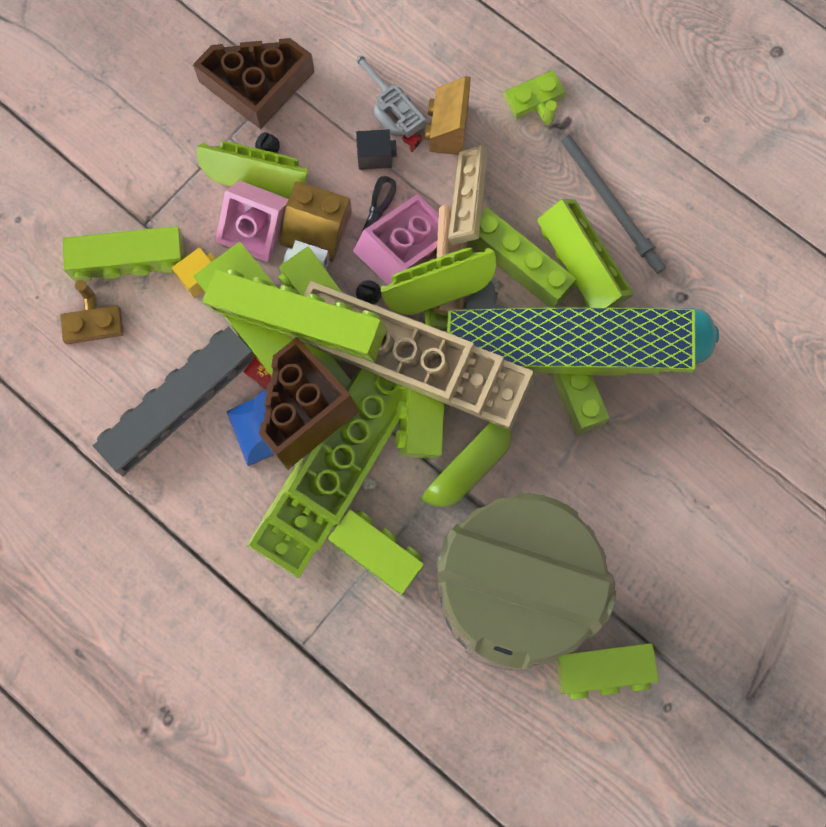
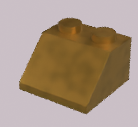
(449, 117)
(315, 218)

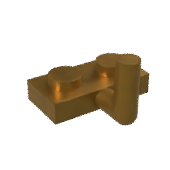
(91, 322)

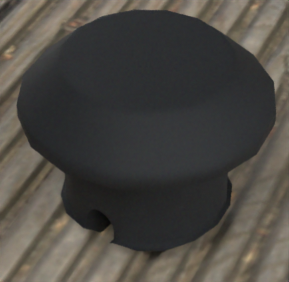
(267, 142)
(368, 292)

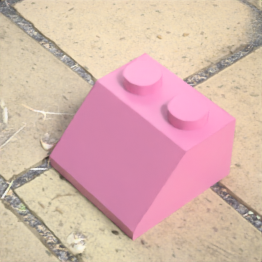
(251, 218)

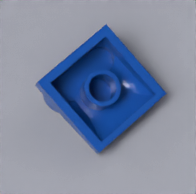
(246, 426)

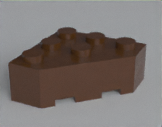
(255, 75)
(302, 404)

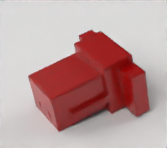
(413, 141)

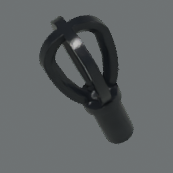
(375, 212)

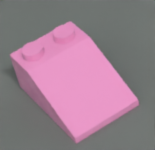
(400, 239)

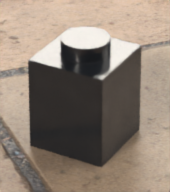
(375, 149)

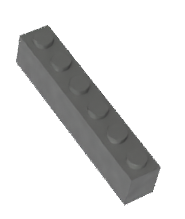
(174, 401)

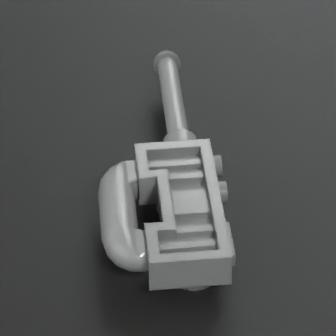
(396, 102)

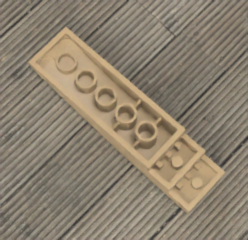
(437, 364)

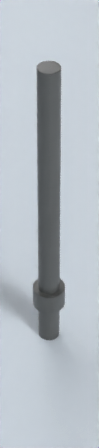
(643, 245)

